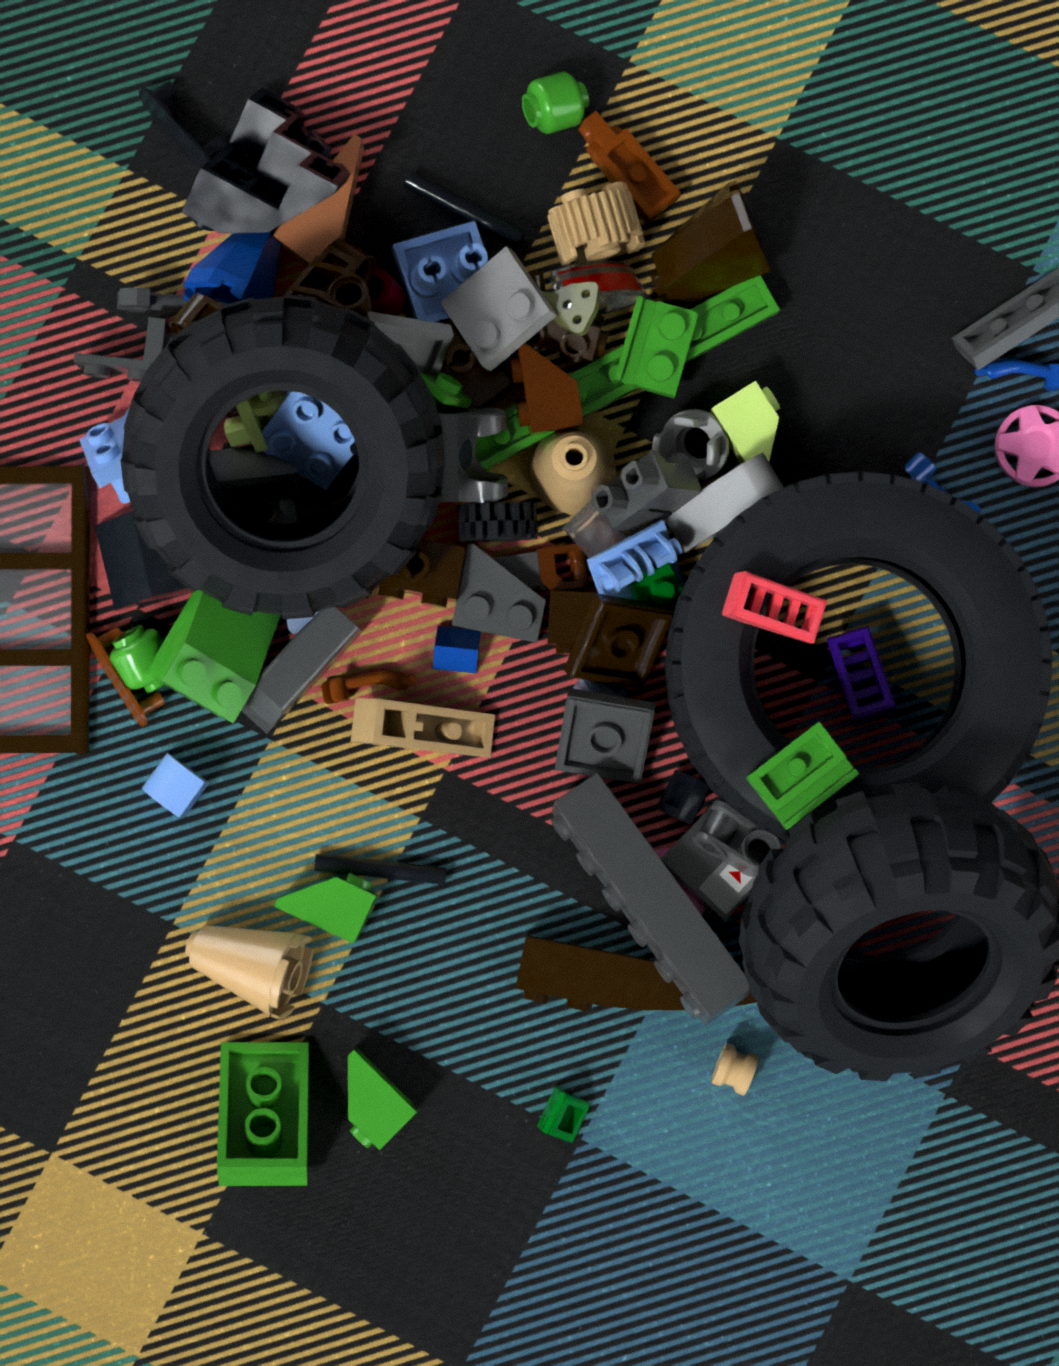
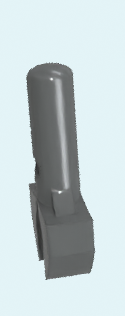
(141, 300)

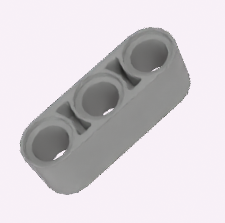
(722, 502)

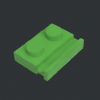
(656, 347)
(802, 775)

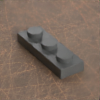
(1010, 322)

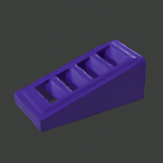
(874, 711)

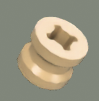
(735, 1069)

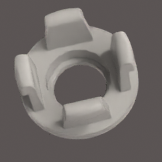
(673, 436)

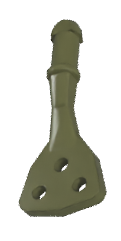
(580, 307)

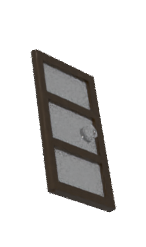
(44, 609)

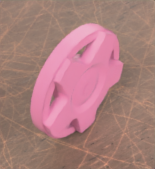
(1033, 445)

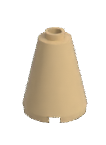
(569, 486)
(253, 964)

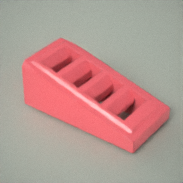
(738, 594)

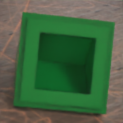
(563, 1115)

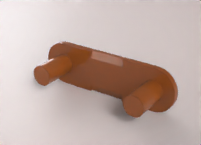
(137, 709)

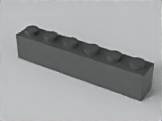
(650, 899)

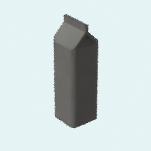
(299, 667)

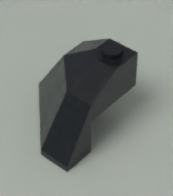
(264, 172)

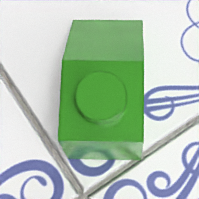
(333, 905)
(374, 1103)

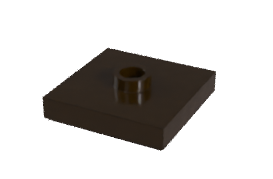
(619, 640)

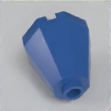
(237, 269)

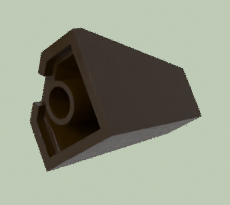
(710, 251)

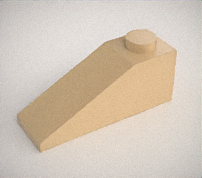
(422, 727)

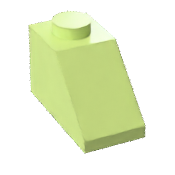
(749, 421)

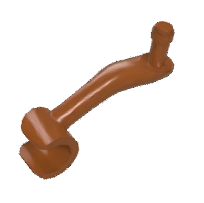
(337, 689)

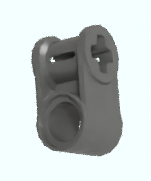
(733, 839)

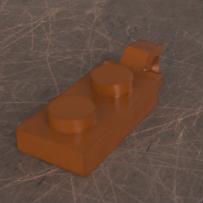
(625, 160)

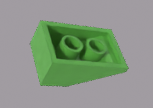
(214, 654)
(263, 1114)

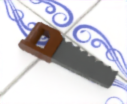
(540, 568)

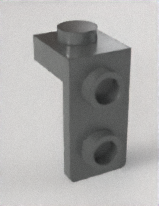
(99, 366)

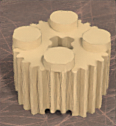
(595, 224)

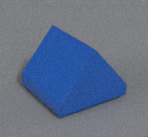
(456, 649)

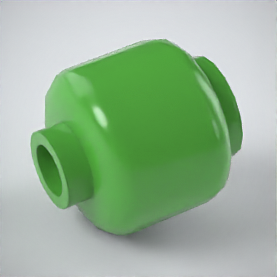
(555, 102)
(133, 656)

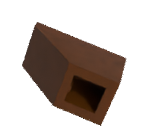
(548, 393)

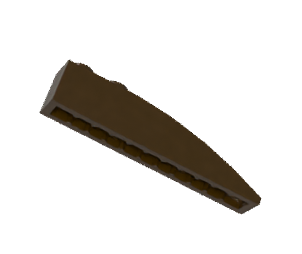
(594, 977)

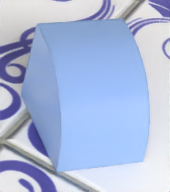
(175, 786)

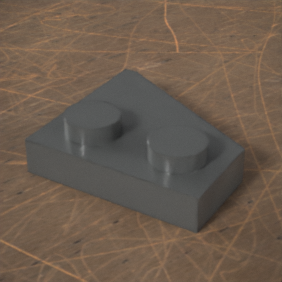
(496, 599)

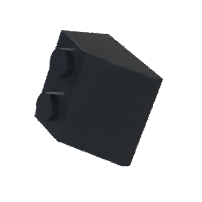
(132, 569)

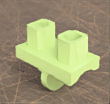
(252, 418)

